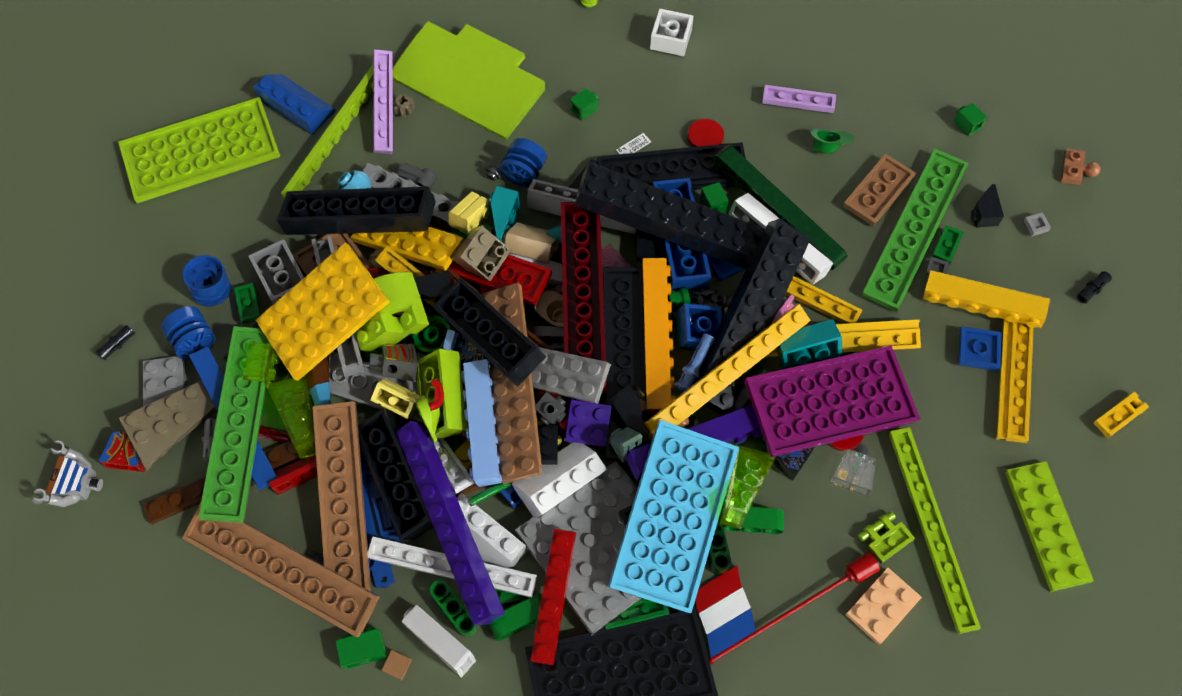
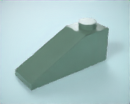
(625, 441)

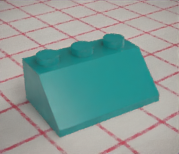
(811, 345)

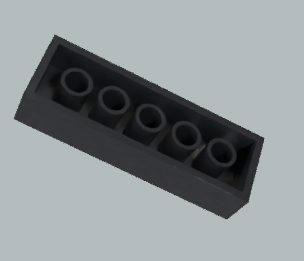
(489, 332)
(393, 474)

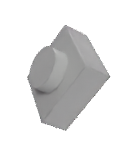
(1037, 224)

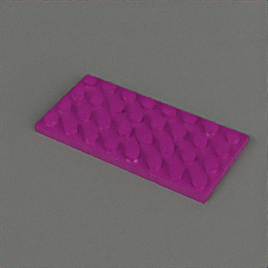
(831, 400)

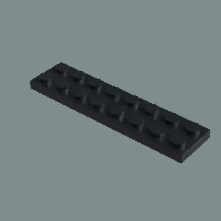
(669, 164)

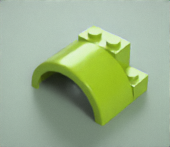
(385, 328)

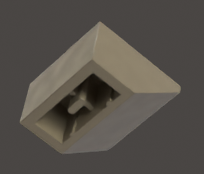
(481, 253)

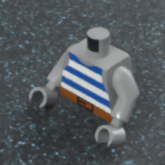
(70, 480)

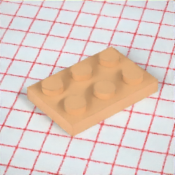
(883, 606)

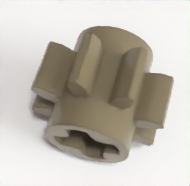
(403, 105)

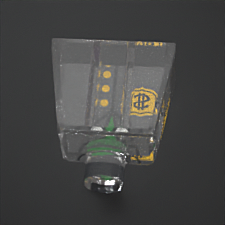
(856, 471)

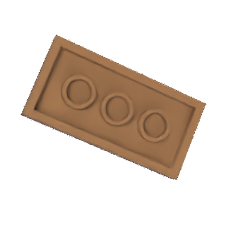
(879, 190)

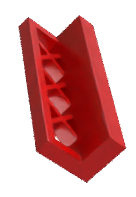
(295, 474)

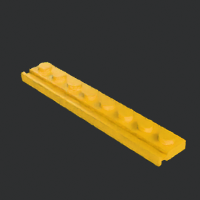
(874, 335)
(1015, 382)

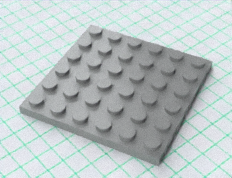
(599, 533)

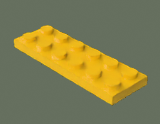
(425, 247)

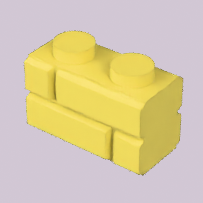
(469, 212)
(395, 398)

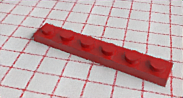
(553, 597)

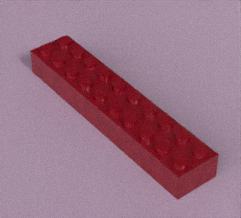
(582, 283)

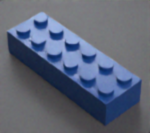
(687, 266)

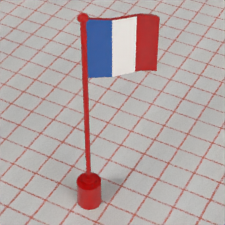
(729, 617)

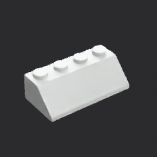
(575, 469)
(493, 541)

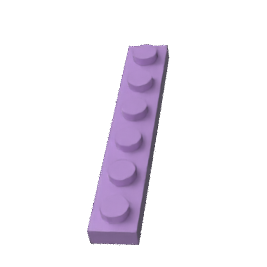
(382, 102)

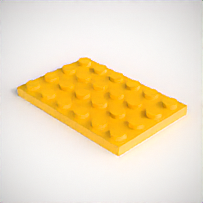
(322, 311)

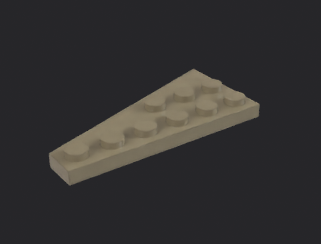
(167, 421)

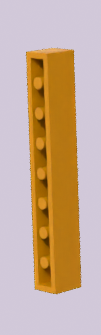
(656, 334)

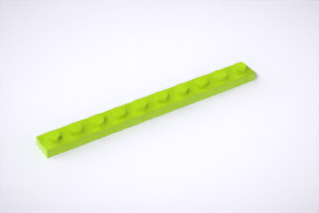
(331, 135)
(934, 531)

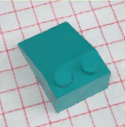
(505, 209)

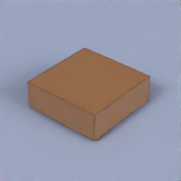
(396, 665)

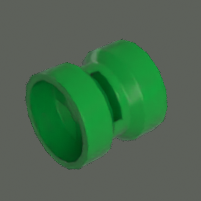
(679, 297)

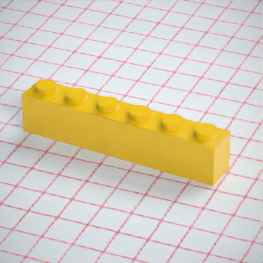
(986, 299)

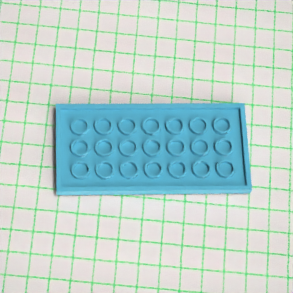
(673, 517)

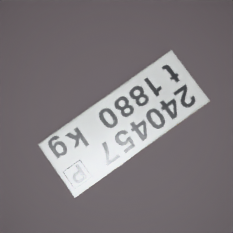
(634, 145)

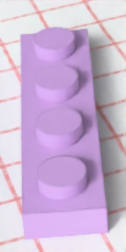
(799, 99)

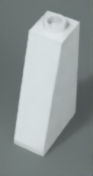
(438, 640)

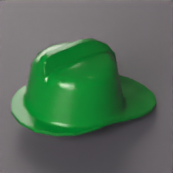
(829, 140)

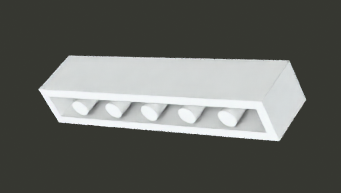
(813, 263)

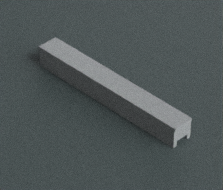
(348, 350)

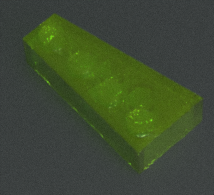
(296, 411)
(744, 485)

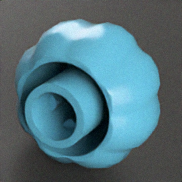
(354, 180)

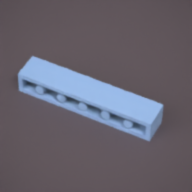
(481, 423)

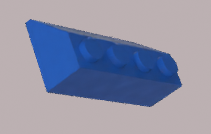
(293, 102)

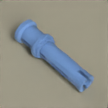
(691, 371)

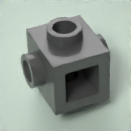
(545, 405)

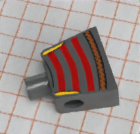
(396, 361)

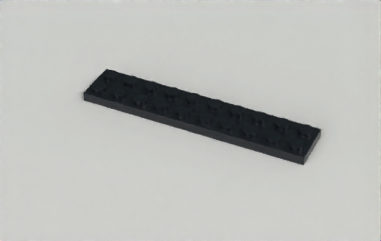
(623, 338)

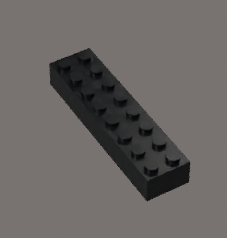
(357, 211)

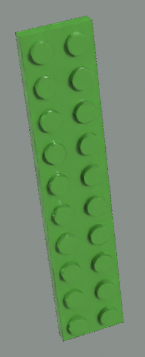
(914, 230)
(234, 435)

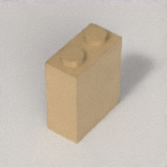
(530, 242)

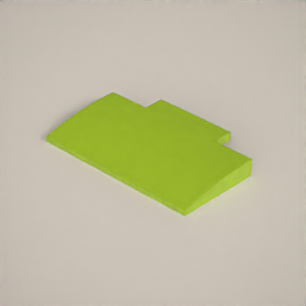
(470, 76)

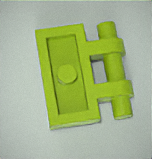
(889, 543)

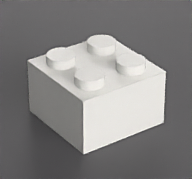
(671, 32)

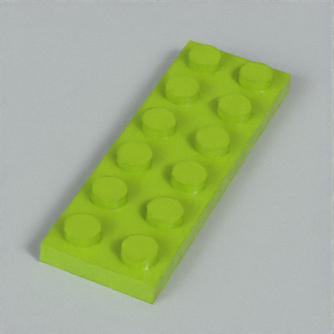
(1049, 526)

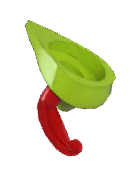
(429, 409)

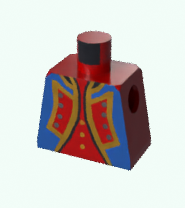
(121, 454)

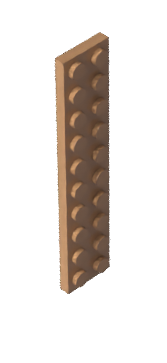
(514, 405)
(341, 491)
(285, 571)

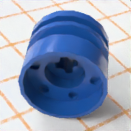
(523, 162)
(207, 280)
(187, 331)

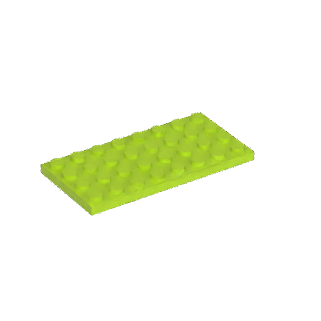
(198, 149)

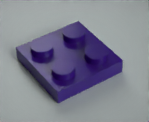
(587, 423)

